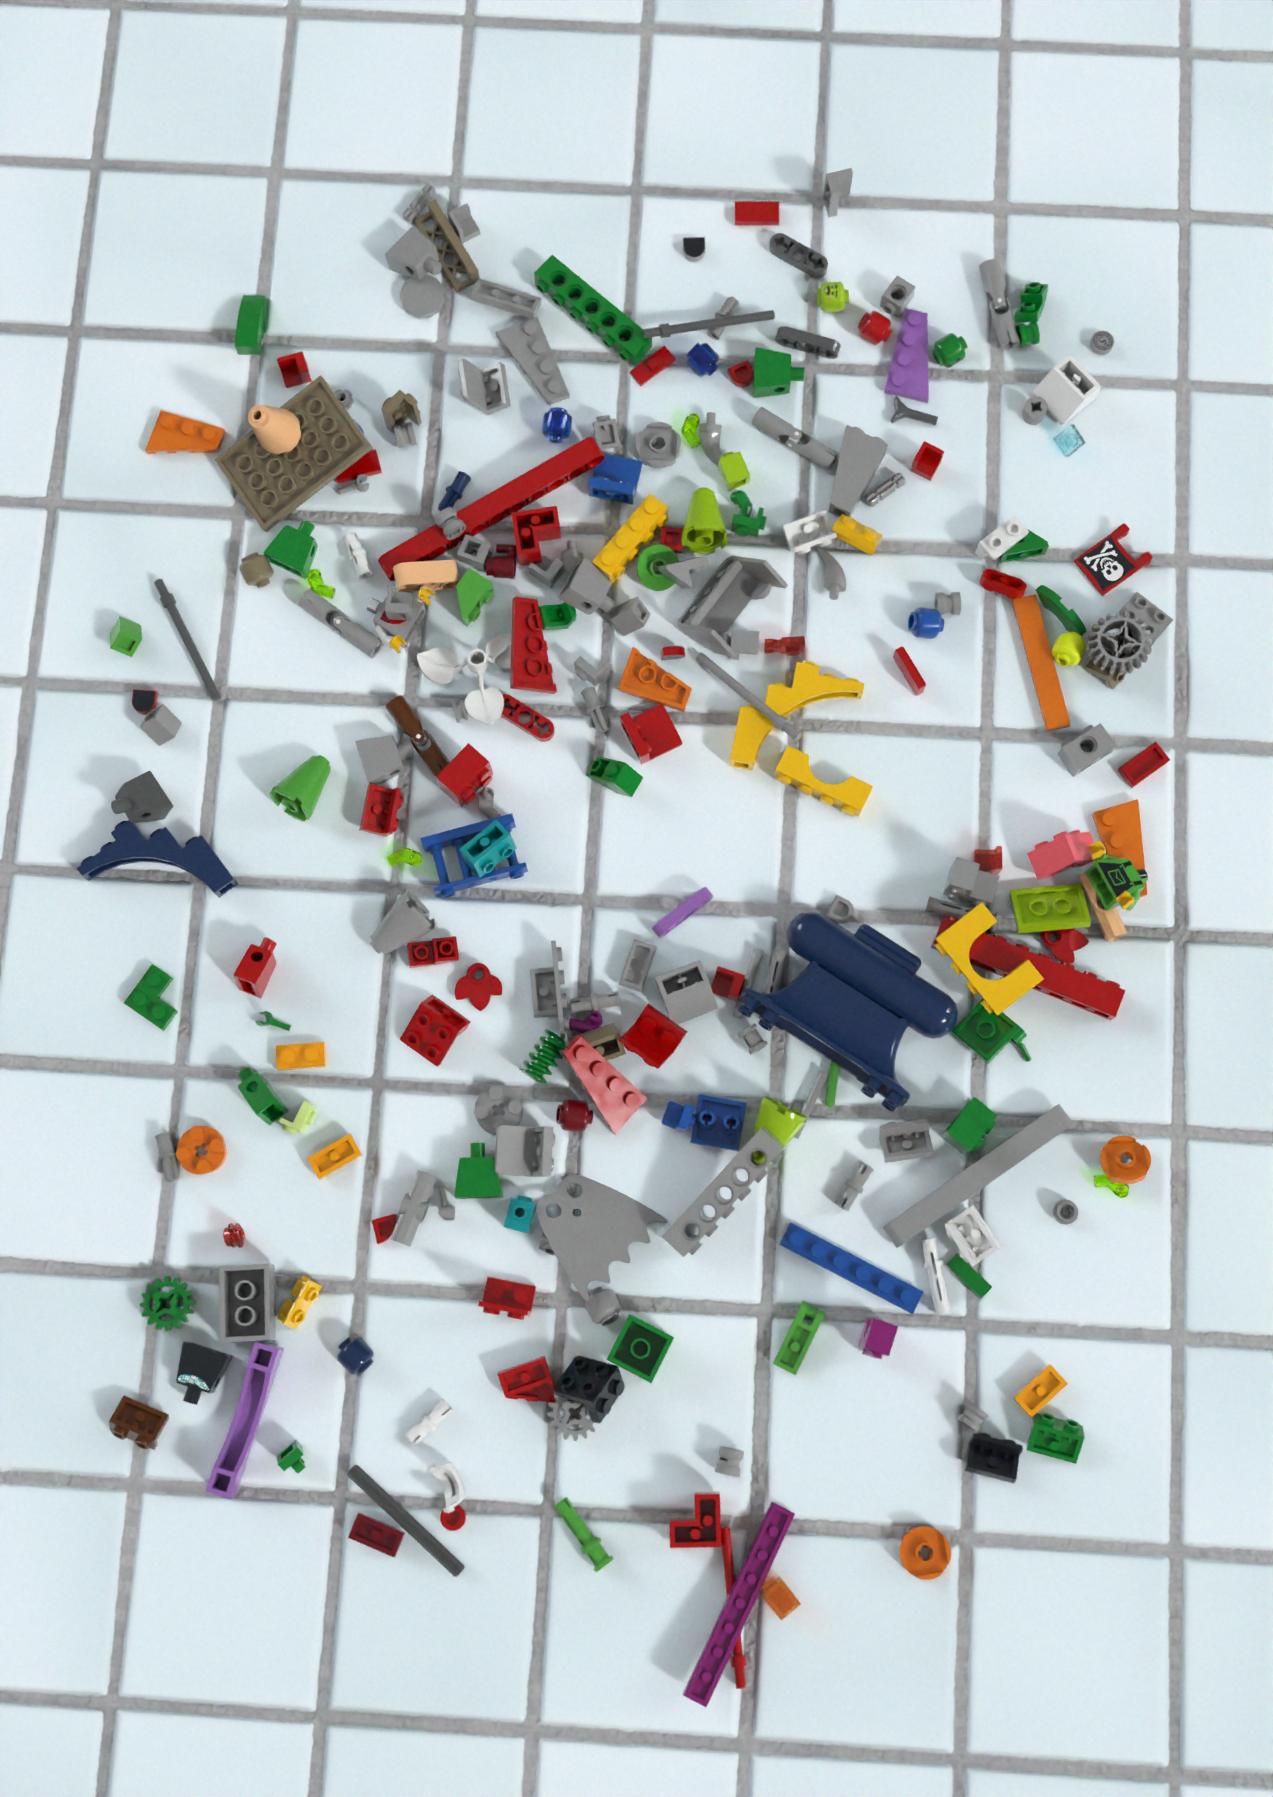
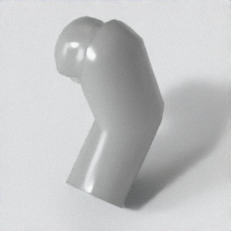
(485, 803)

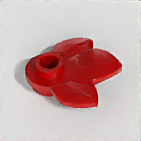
(1066, 942)
(478, 990)

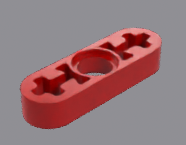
(542, 721)

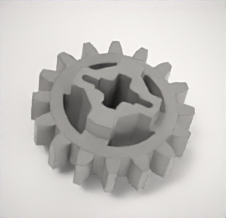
(566, 1422)

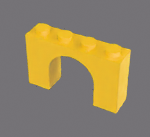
(996, 993)

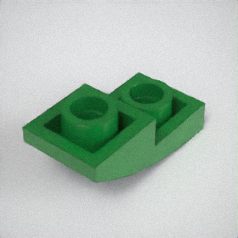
(1032, 302)

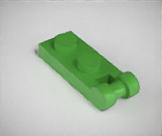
(798, 1338)

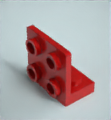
(651, 733)
(434, 1029)
(653, 1037)
(509, 1297)

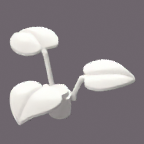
(442, 662)

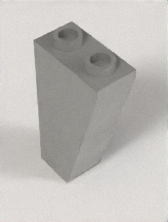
(856, 467)

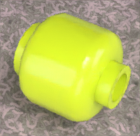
(1069, 649)

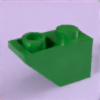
(615, 775)

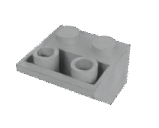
(686, 992)

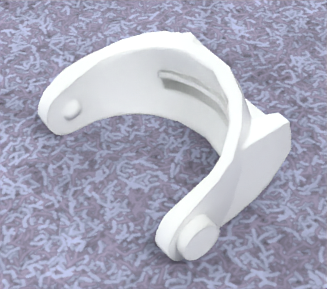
(452, 1496)

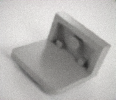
(484, 387)
(524, 1151)

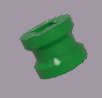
(1028, 334)

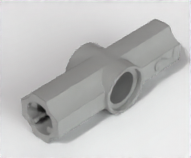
(413, 1208)

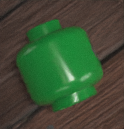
(949, 350)

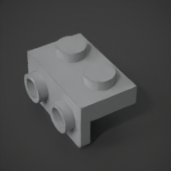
(905, 1140)

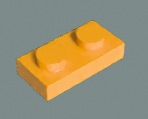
(300, 1056)
(334, 1156)
(1040, 1390)

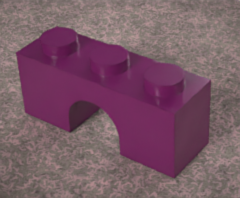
(877, 1338)

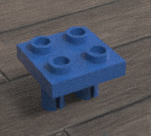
(718, 1122)

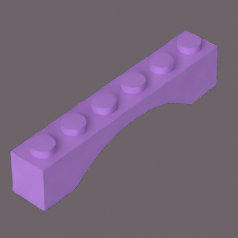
(243, 1429)

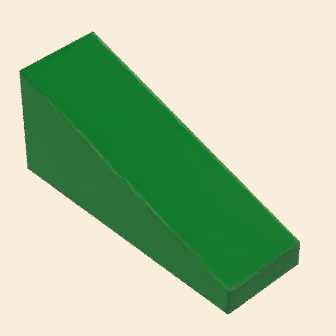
(969, 1276)

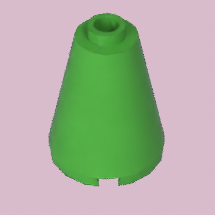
(302, 788)

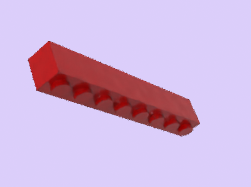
(1059, 979)

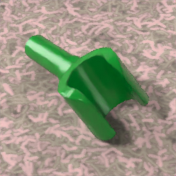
(271, 1021)
(1017, 1040)

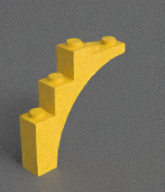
(806, 689)

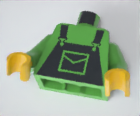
(1115, 879)

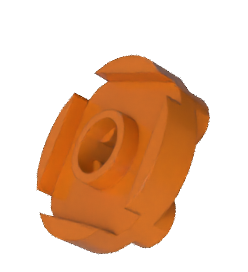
(187, 1152)
(1125, 1173)
(937, 1560)

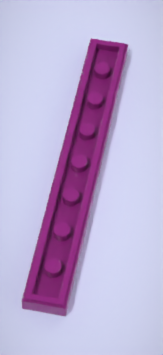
(738, 1604)

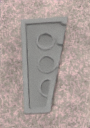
(532, 352)

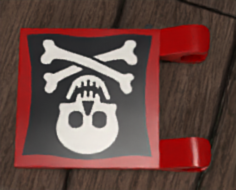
(1109, 563)

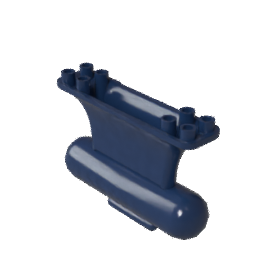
(854, 1001)

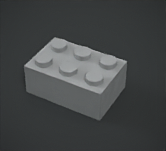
(247, 1303)

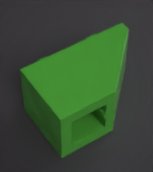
(472, 593)

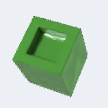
(125, 636)

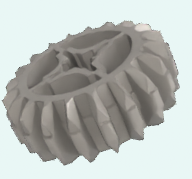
(1110, 641)

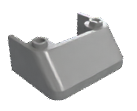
(724, 599)

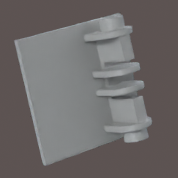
(1147, 612)

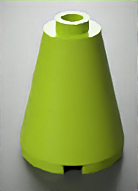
(704, 524)
(778, 1120)

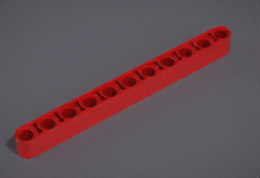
(498, 504)

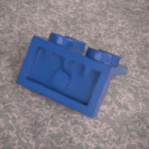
(615, 479)

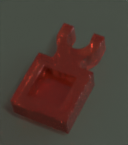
(786, 645)

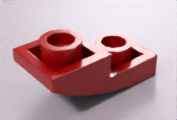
(432, 952)

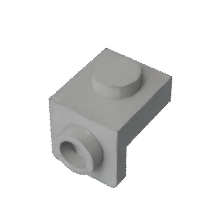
(586, 671)

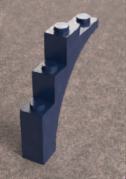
(161, 847)

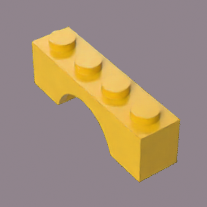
(848, 795)

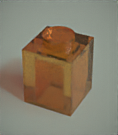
(779, 1597)

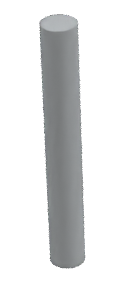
(749, 977)
(812, 1097)

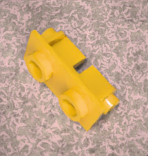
(293, 1312)

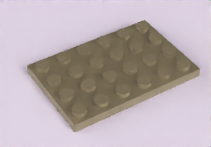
(282, 482)

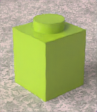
(733, 470)

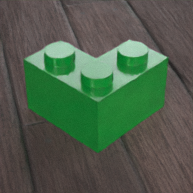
(969, 1126)

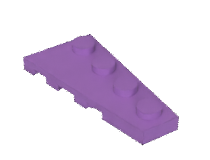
(910, 360)

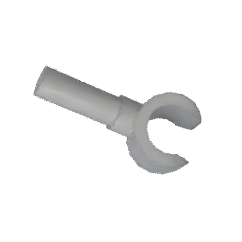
(361, 487)
(446, 1212)

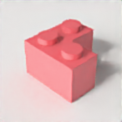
(1061, 854)

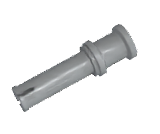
(950, 909)

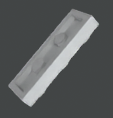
(505, 298)

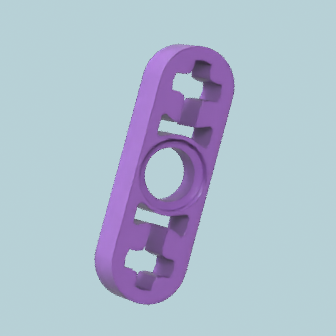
(682, 912)

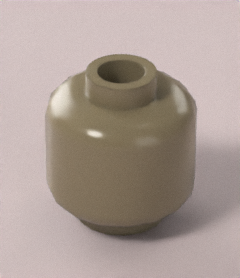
(256, 570)

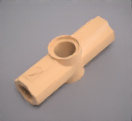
(1108, 920)

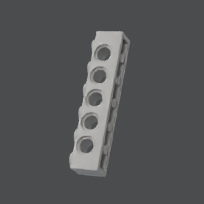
(678, 1233)

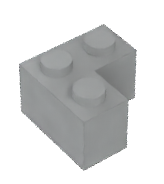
(970, 883)

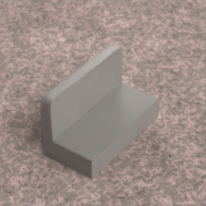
(836, 186)

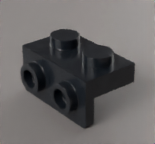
(993, 1457)

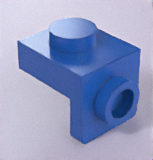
(679, 1116)

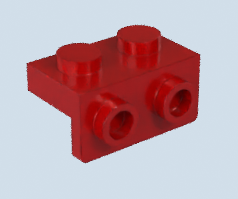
(381, 810)

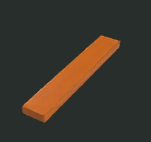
(1041, 663)

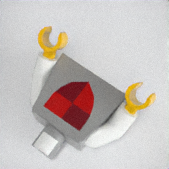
(399, 632)

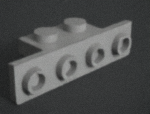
(547, 991)

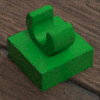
(291, 1457)

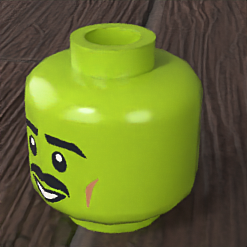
(832, 296)

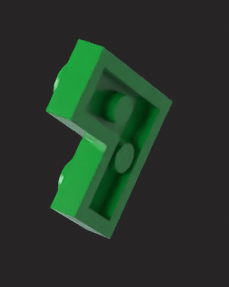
(146, 998)

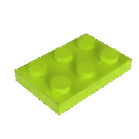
(1049, 908)

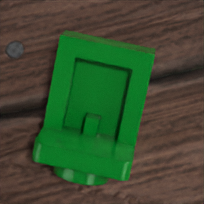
(748, 526)
(557, 616)

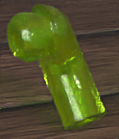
(689, 429)
(316, 584)
(405, 855)
(1118, 1189)

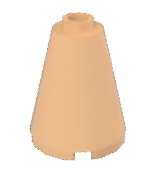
(275, 428)

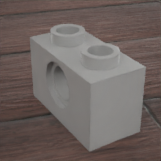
(1076, 759)

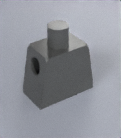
(142, 800)

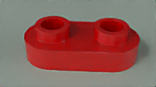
(1003, 583)

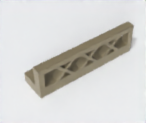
(452, 241)

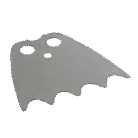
(599, 1234)

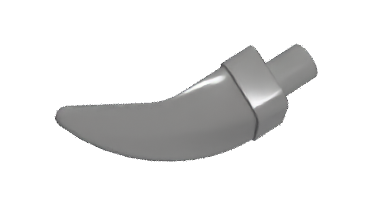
(710, 438)
(571, 556)
(834, 578)

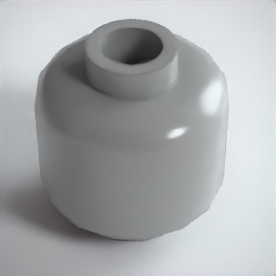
(603, 1306)

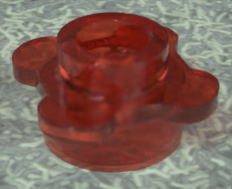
(234, 1235)

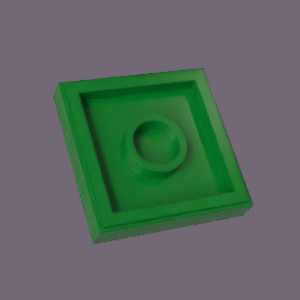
(985, 1032)

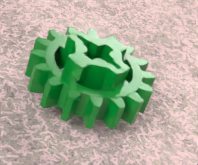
(175, 1310)

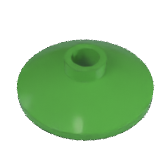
(657, 555)

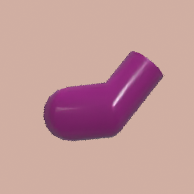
(592, 1022)

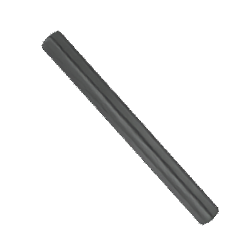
(405, 1520)

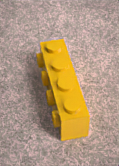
(631, 538)

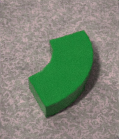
(1069, 619)

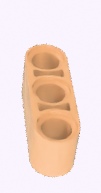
(430, 574)

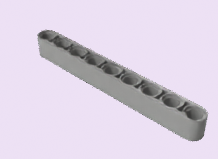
(977, 1175)

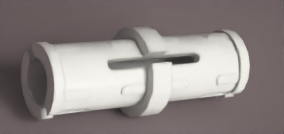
(357, 555)
(429, 1422)

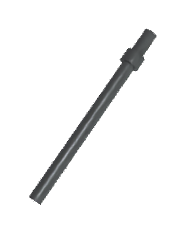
(665, 330)
(168, 601)

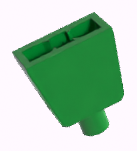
(774, 373)
(293, 549)
(261, 1096)
(477, 1175)

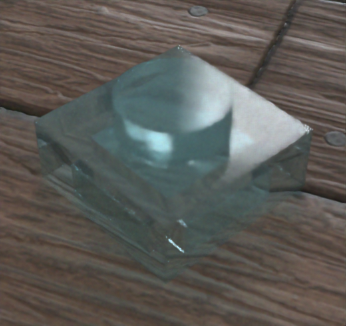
(1069, 440)

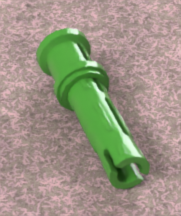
(590, 1544)

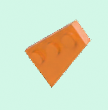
(184, 434)
(652, 683)

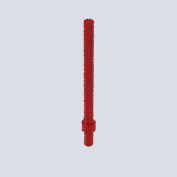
(738, 1659)

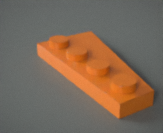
(1121, 833)

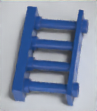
(458, 838)

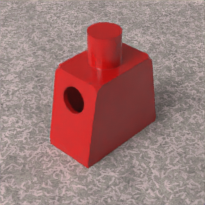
(256, 968)

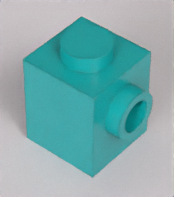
(520, 1214)

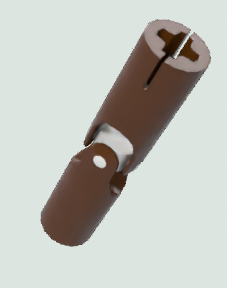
(411, 725)

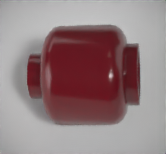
(574, 1115)

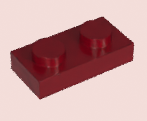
(376, 1534)

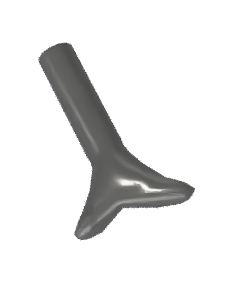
(903, 411)

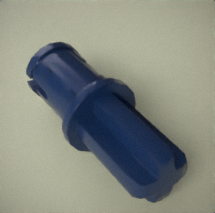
(455, 490)

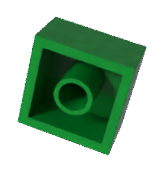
(640, 1348)

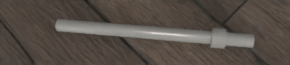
(779, 722)

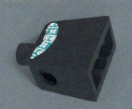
(200, 1370)

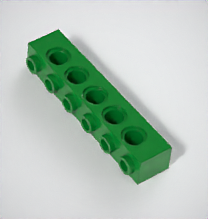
(554, 272)

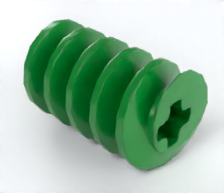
(544, 1057)

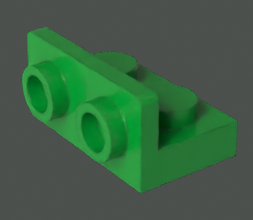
(1055, 1437)

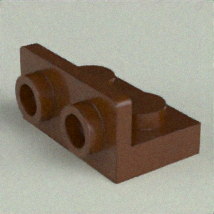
(137, 1423)

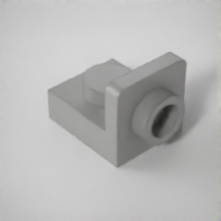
(606, 432)

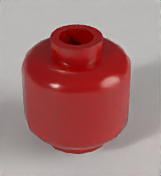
(874, 327)

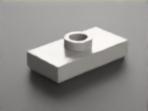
(637, 965)

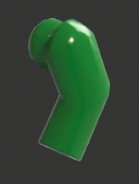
(743, 502)

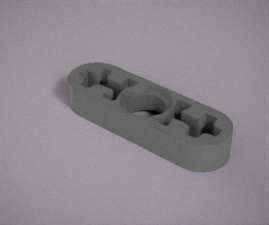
(799, 264)
(807, 342)

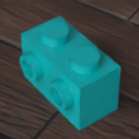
(488, 848)

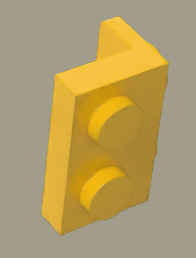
(857, 534)

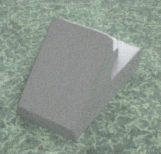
(680, 571)

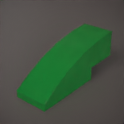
(250, 325)

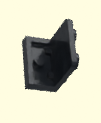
(591, 1383)

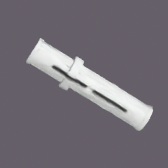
(930, 1246)

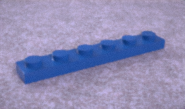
(851, 1268)

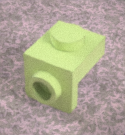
(304, 1117)

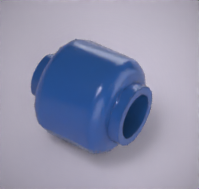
(925, 623)

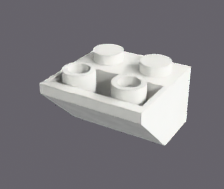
(1067, 389)

